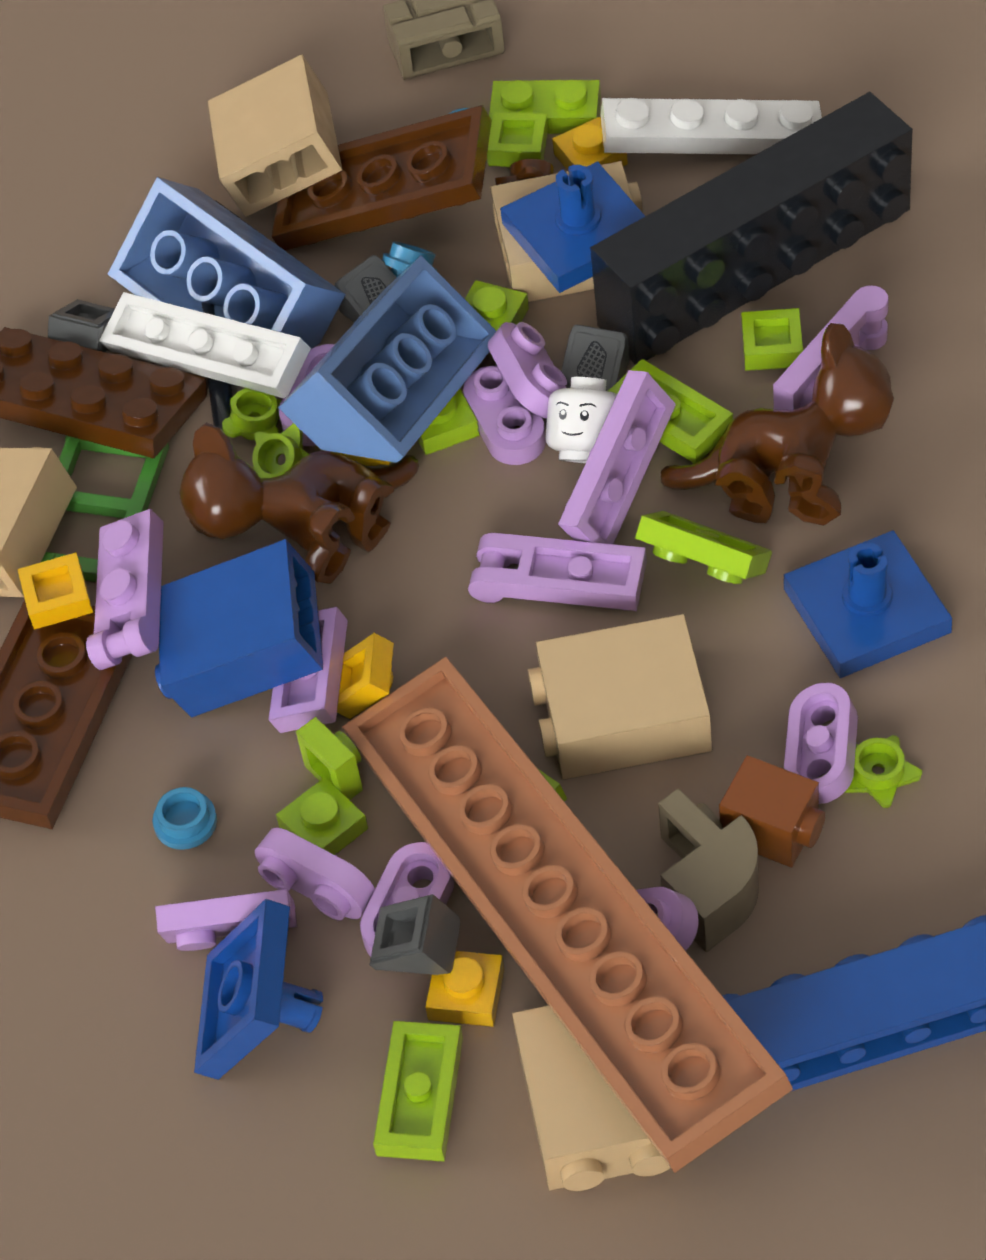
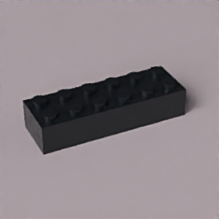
(753, 227)

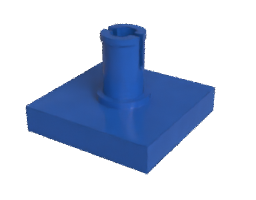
(567, 219)
(867, 604)
(247, 992)

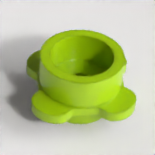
(252, 413)

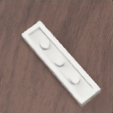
(701, 124)
(205, 345)

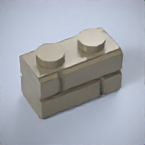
(442, 33)

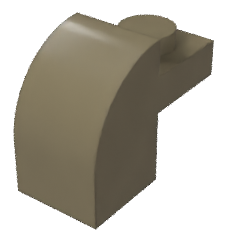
(715, 866)

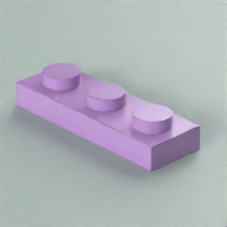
(618, 460)

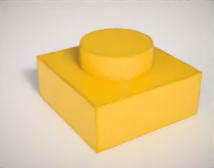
(584, 146)
(55, 591)
(365, 675)
(468, 992)

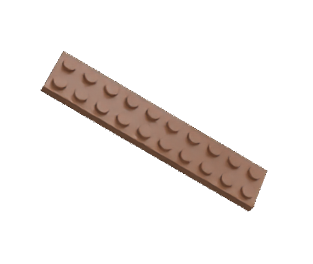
(568, 916)

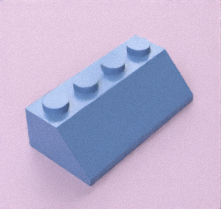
(197, 252)
(392, 369)

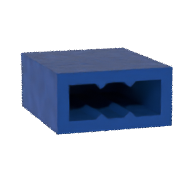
(238, 629)

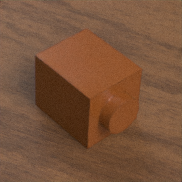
(777, 807)

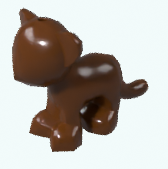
(848, 400)
(229, 498)

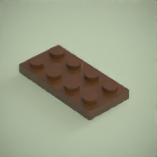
(391, 179)
(94, 393)
(48, 714)

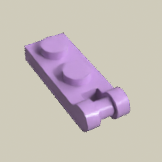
(864, 319)
(558, 571)
(127, 590)

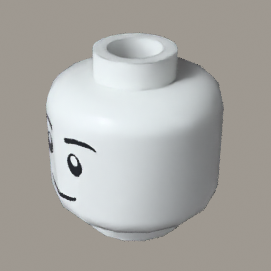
(577, 417)

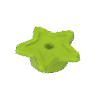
(271, 446)
(889, 756)

